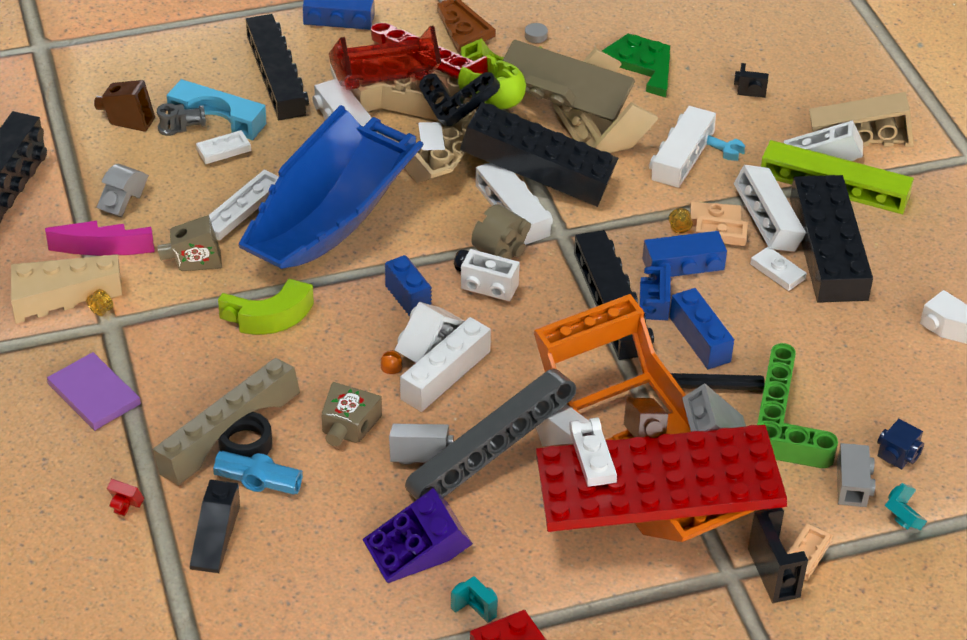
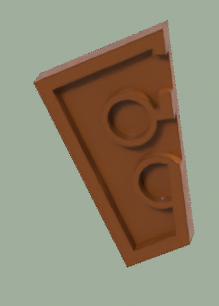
(463, 23)

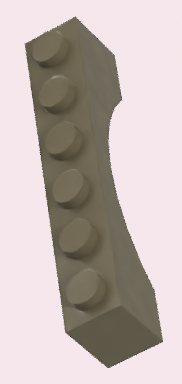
(186, 449)

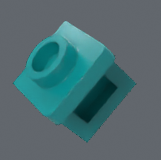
(904, 513)
(475, 594)

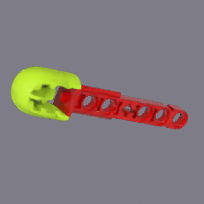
(465, 70)

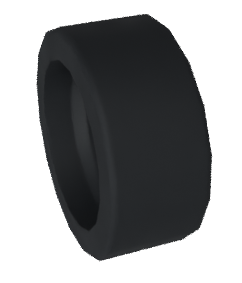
(250, 422)

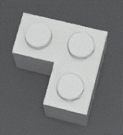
(425, 330)

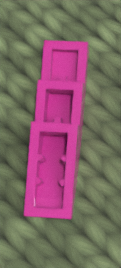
(90, 239)

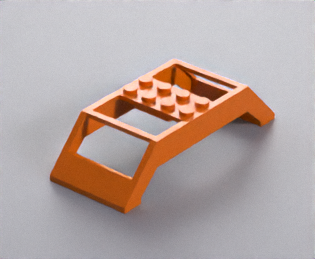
(604, 325)

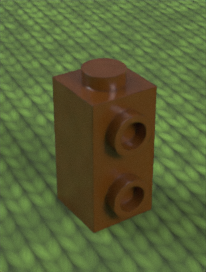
(645, 417)

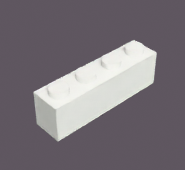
(332, 95)
(682, 146)
(506, 189)
(769, 208)
(445, 364)

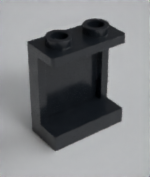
(780, 572)

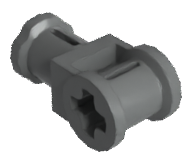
(179, 118)

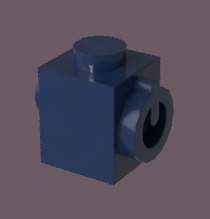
(900, 444)

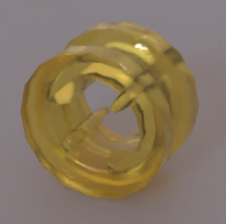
(676, 217)
(99, 302)

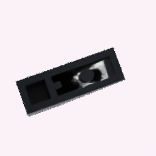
(215, 525)

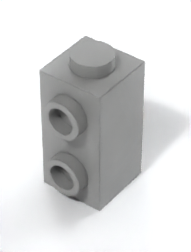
(418, 442)
(853, 475)

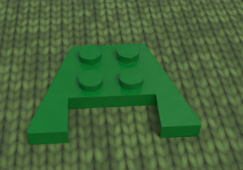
(645, 58)

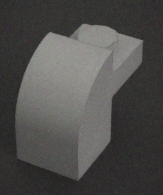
(120, 185)

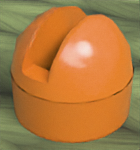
(391, 362)

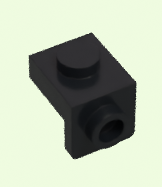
(751, 83)

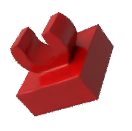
(124, 496)

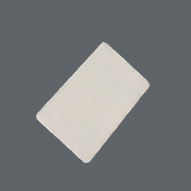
(431, 135)

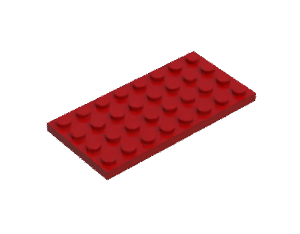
(664, 479)

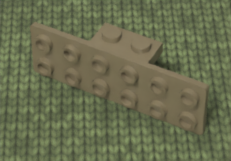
(570, 80)

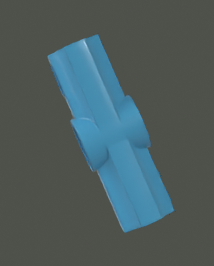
(258, 472)

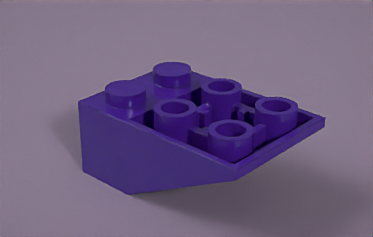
(417, 538)

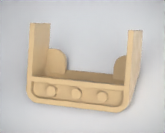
(602, 133)

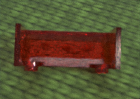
(385, 60)

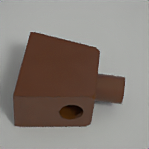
(127, 105)

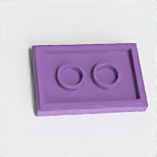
(93, 391)

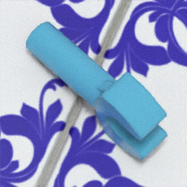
(730, 150)

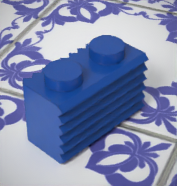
(406, 283)

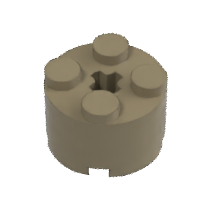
(501, 233)

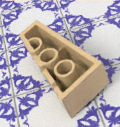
(877, 119)
(61, 283)

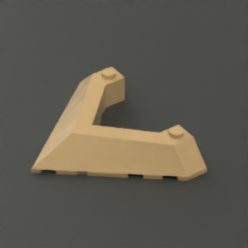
(407, 98)

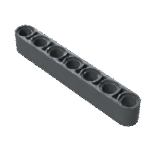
(492, 435)

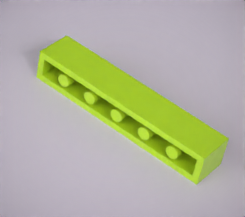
(863, 182)

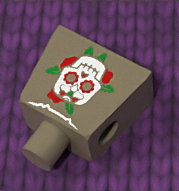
(193, 246)
(349, 414)

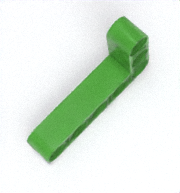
(791, 442)

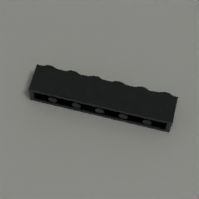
(276, 67)
(605, 280)

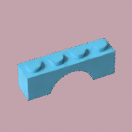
(240, 112)

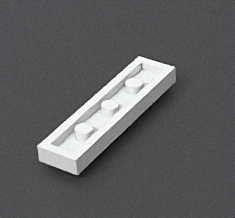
(242, 204)

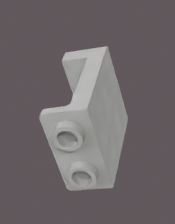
(709, 411)

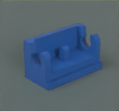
(656, 293)

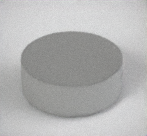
(536, 33)

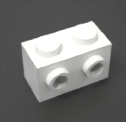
(490, 275)

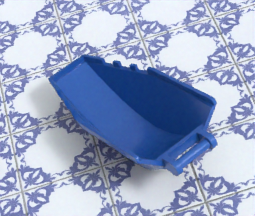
(327, 189)

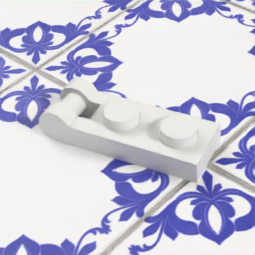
(593, 452)

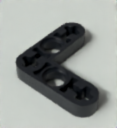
(447, 109)

